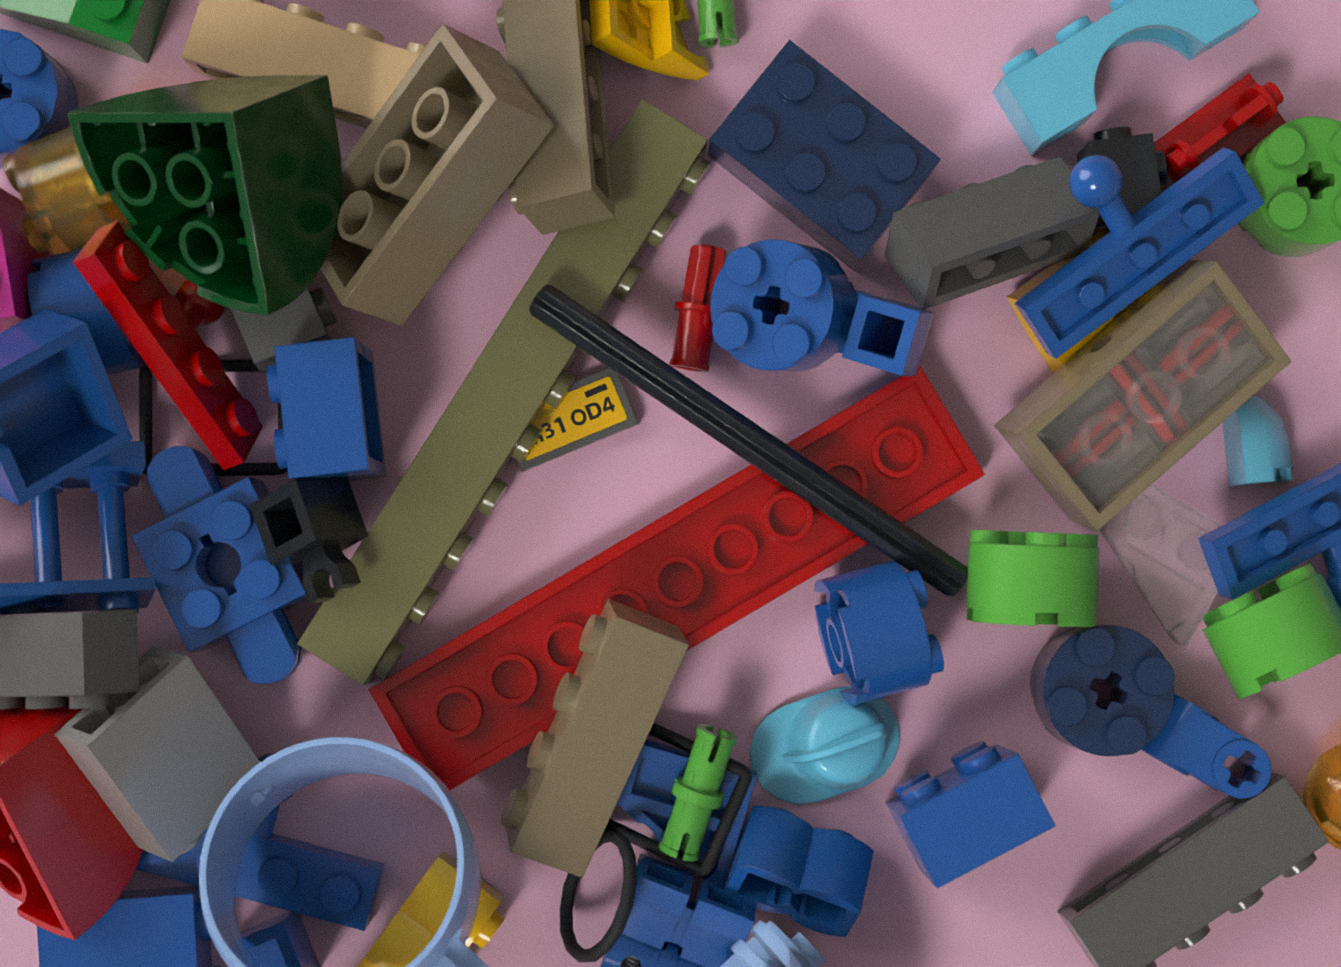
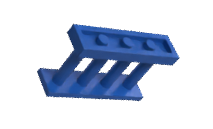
(116, 591)

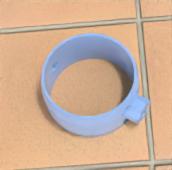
(294, 769)

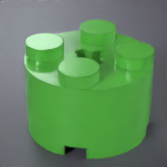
(1291, 219)
(1033, 578)
(1279, 636)

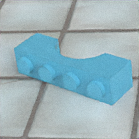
(1055, 90)

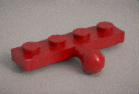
(168, 341)

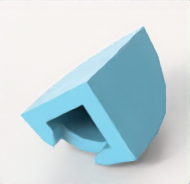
(1257, 445)

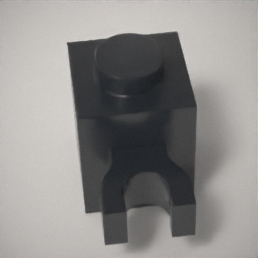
(312, 525)

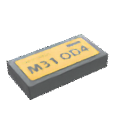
(589, 413)

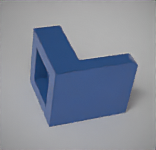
(280, 943)

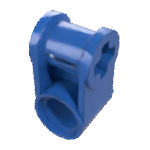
(1198, 746)

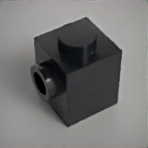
(1141, 166)

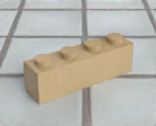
(263, 40)

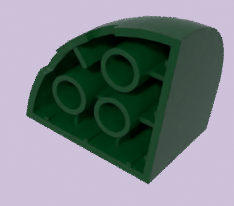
(223, 181)

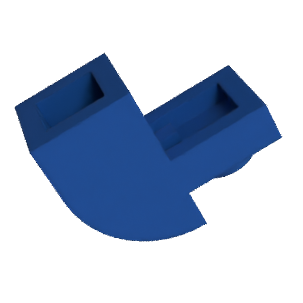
(887, 334)

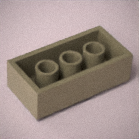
(429, 173)

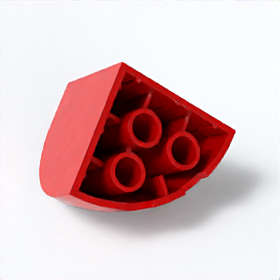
(57, 835)

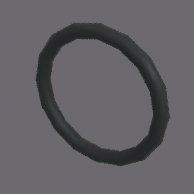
(623, 911)

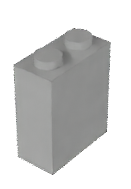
(161, 754)

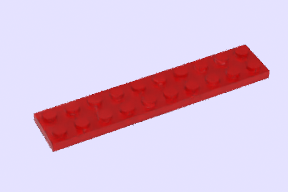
(690, 568)

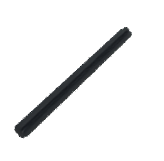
(748, 440)

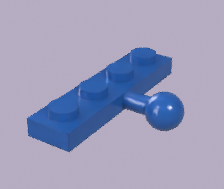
(1138, 247)
(1279, 537)
(289, 875)

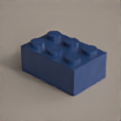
(821, 155)

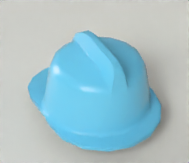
(823, 747)

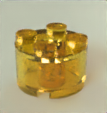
(58, 194)

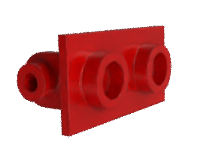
(1231, 120)

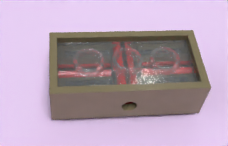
(1143, 393)

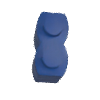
(799, 871)

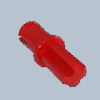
(695, 324)

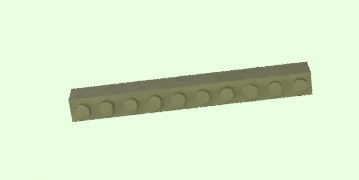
(498, 403)

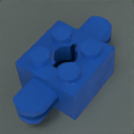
(216, 567)

